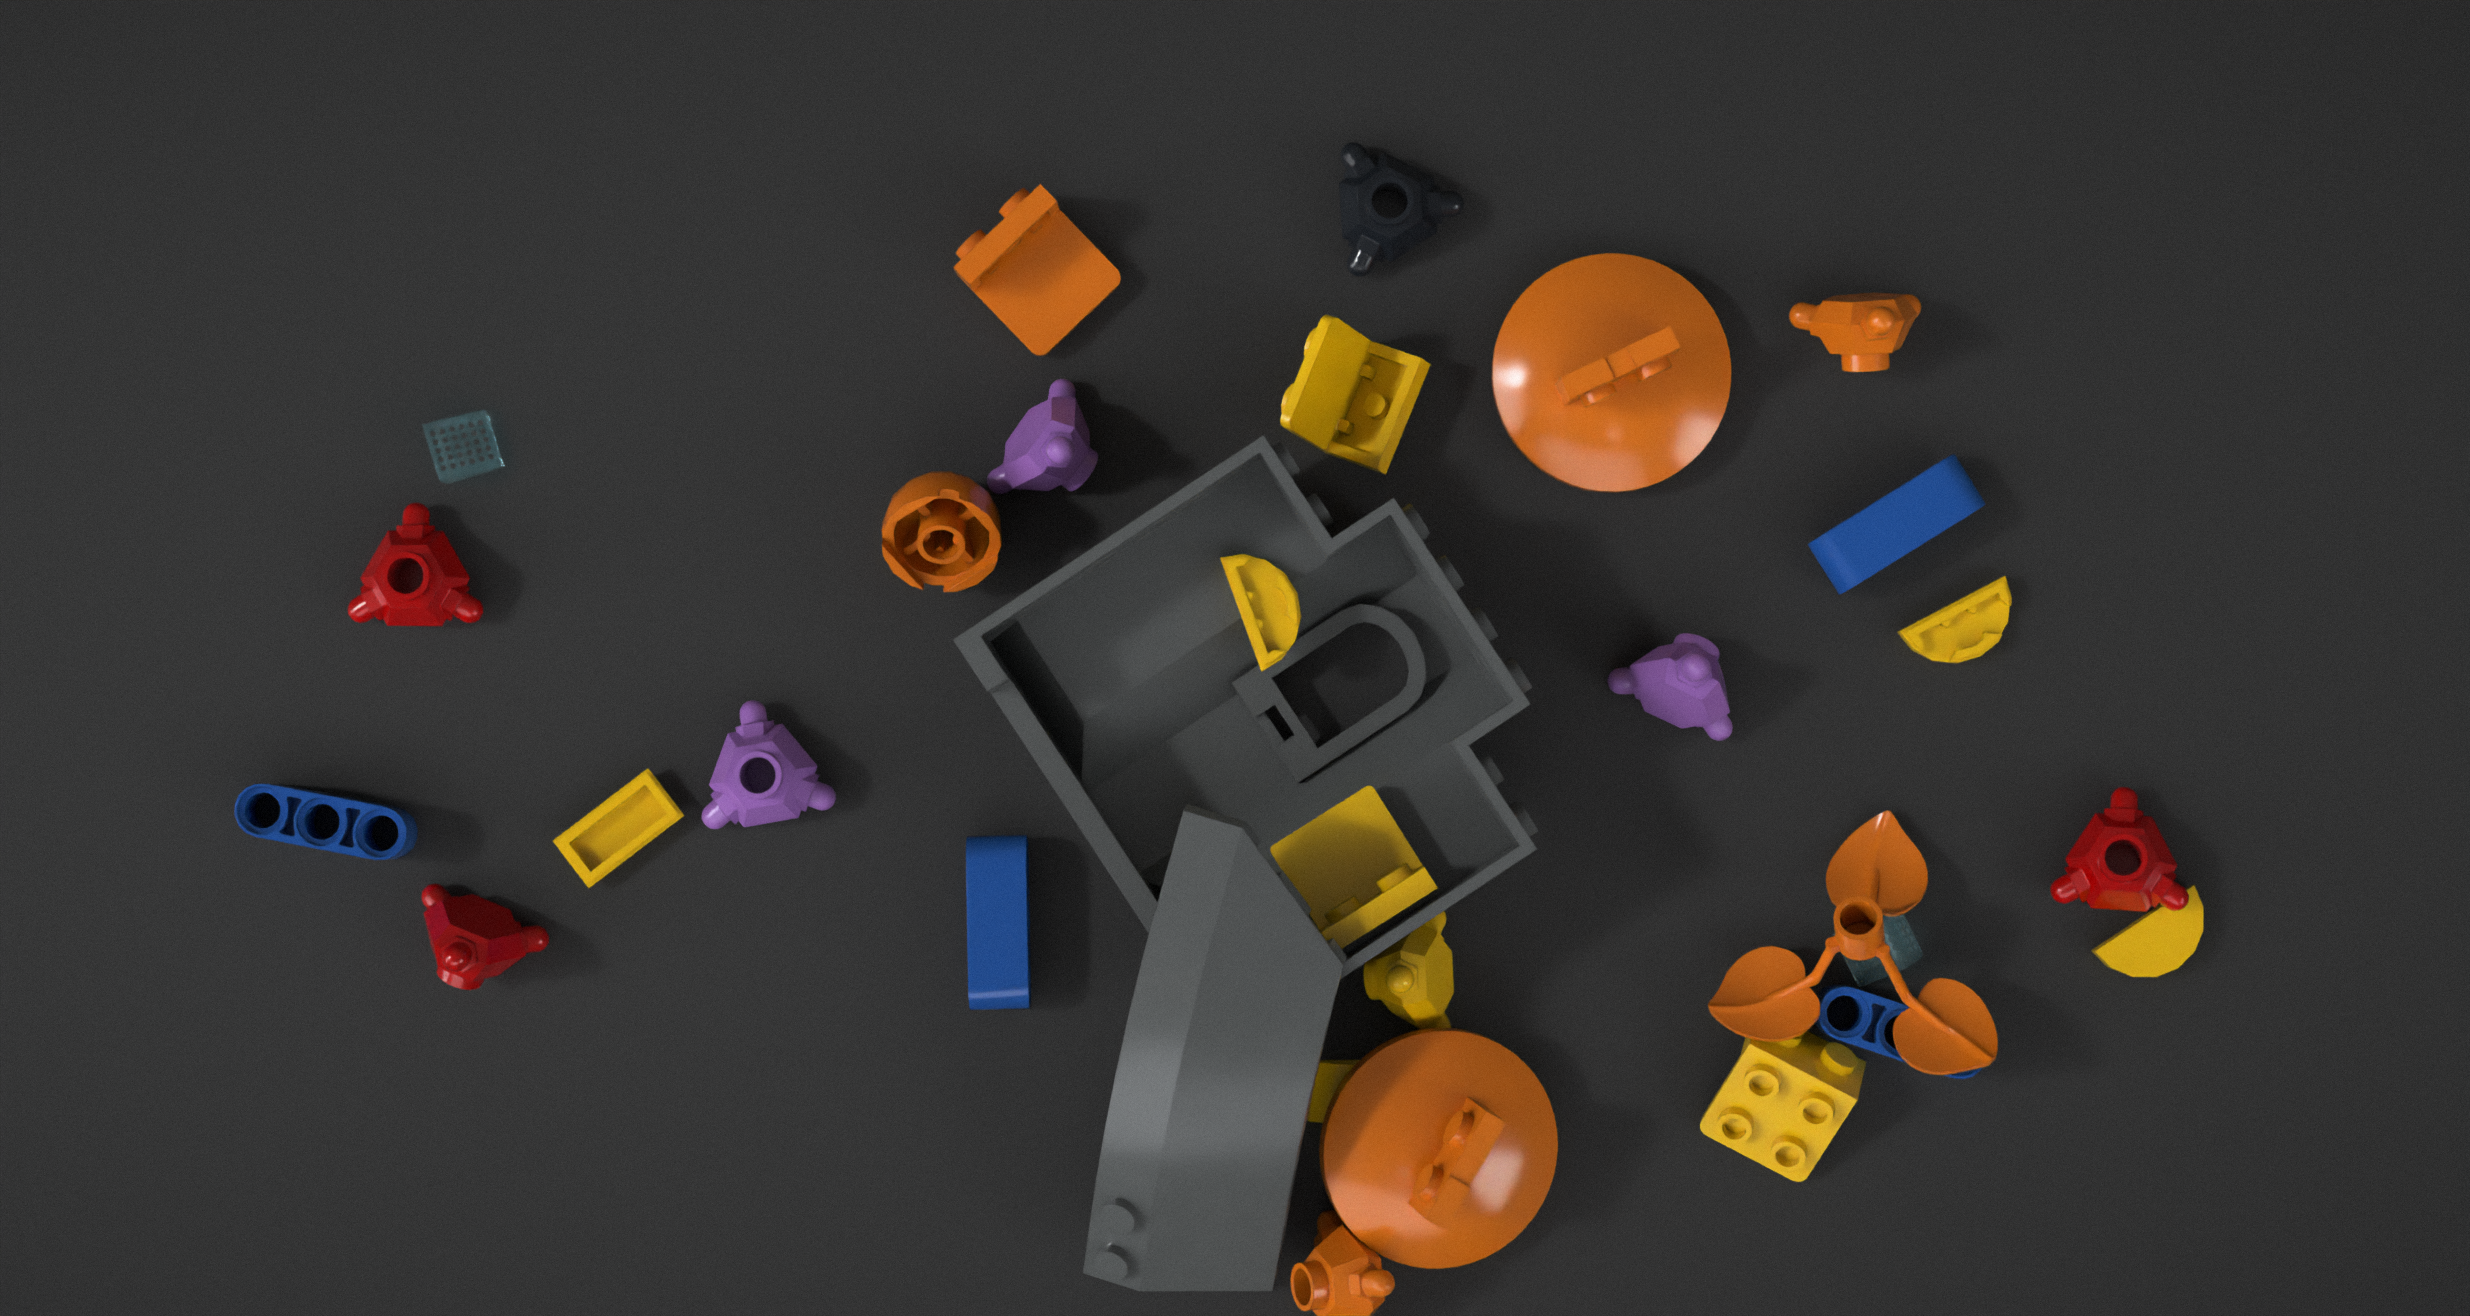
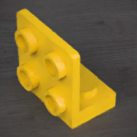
(1353, 867)

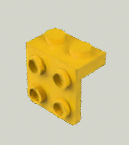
(1352, 395)
(1785, 1102)

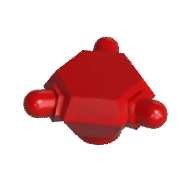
(415, 578)
(2121, 862)
(475, 937)

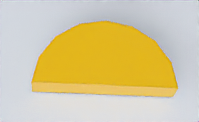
(1265, 605)
(1963, 627)
(2156, 940)

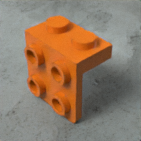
(1036, 270)

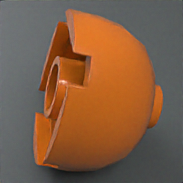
(942, 532)

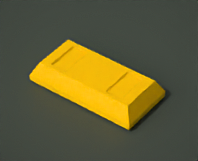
(618, 828)

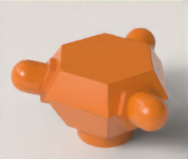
(1859, 326)
(1340, 1273)

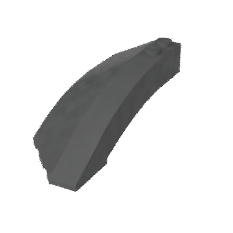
(1213, 1072)

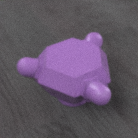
(1047, 446)
(1680, 685)
(763, 775)

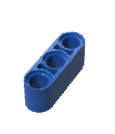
(1896, 524)
(297, 826)
(998, 922)
(1869, 1022)

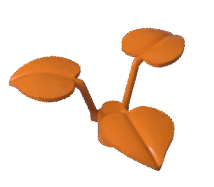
(1868, 877)

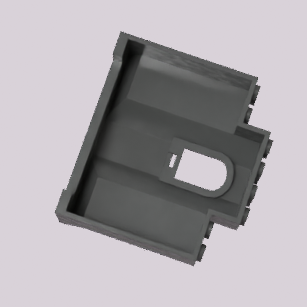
(1150, 697)

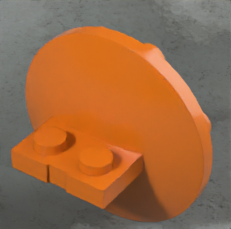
(1611, 373)
(1438, 1148)

